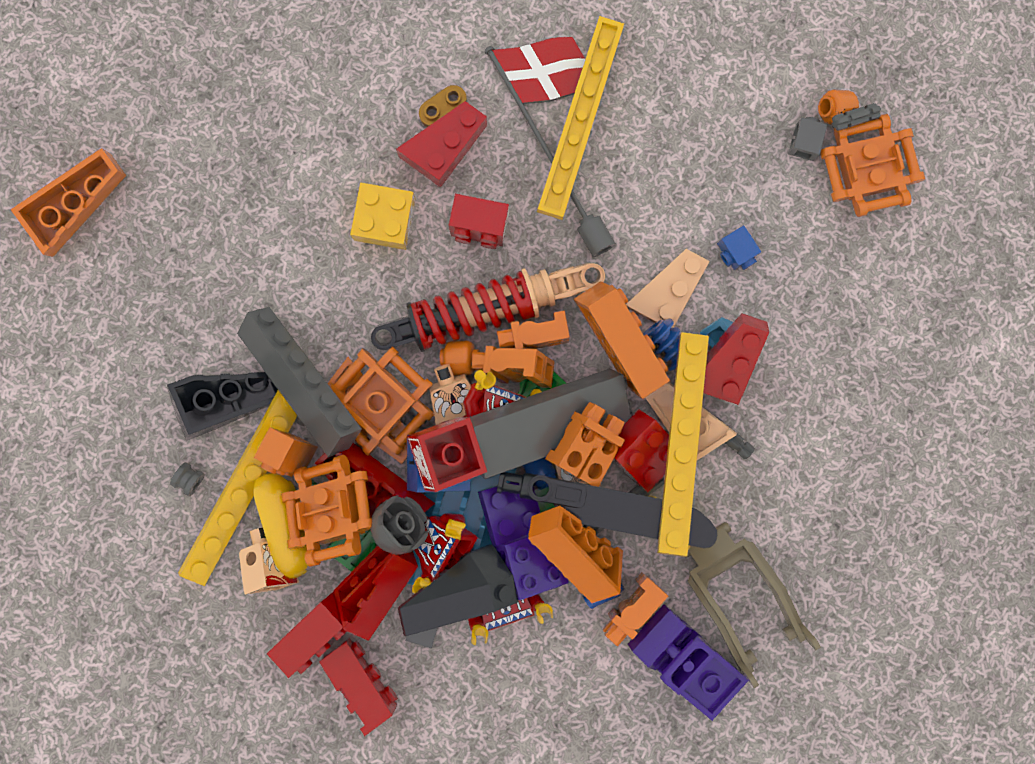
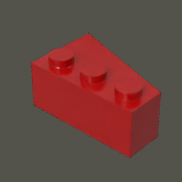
(444, 143)
(734, 358)
(372, 590)
(308, 638)
(360, 685)

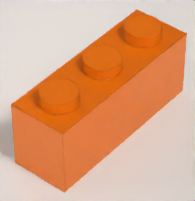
(284, 452)

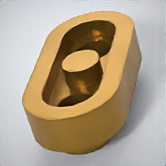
(441, 103)

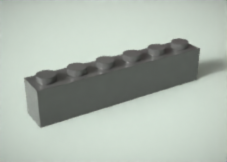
(299, 381)

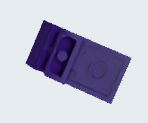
(508, 527)
(687, 662)

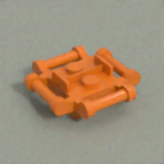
(872, 166)
(382, 401)
(328, 511)

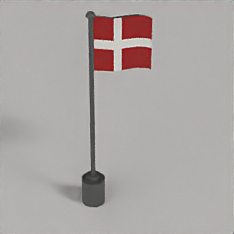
(544, 74)

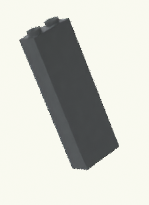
(536, 424)

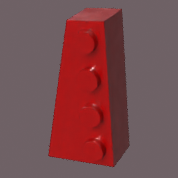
(381, 481)

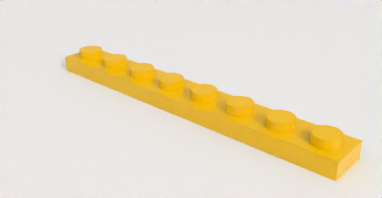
(580, 118)
(683, 445)
(234, 498)

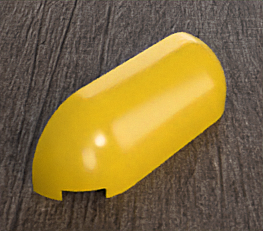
(275, 524)

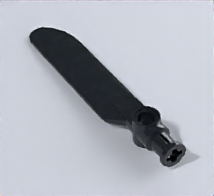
(607, 507)

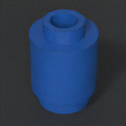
(540, 467)

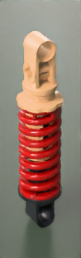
(485, 306)

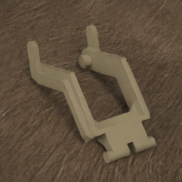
(722, 557)

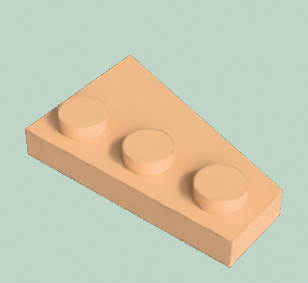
(670, 289)
(712, 430)

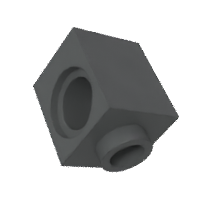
(808, 138)

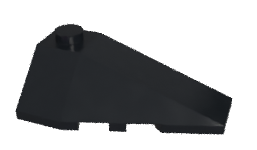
(217, 400)
(465, 591)

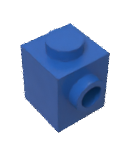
(739, 249)

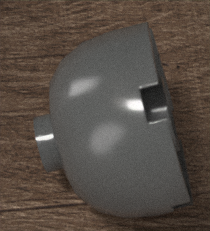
(399, 525)

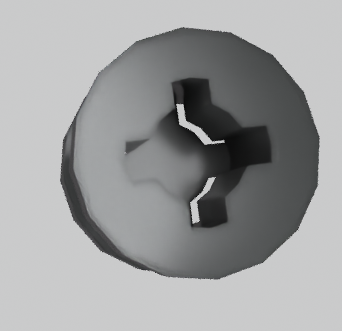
(187, 479)

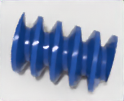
(667, 340)

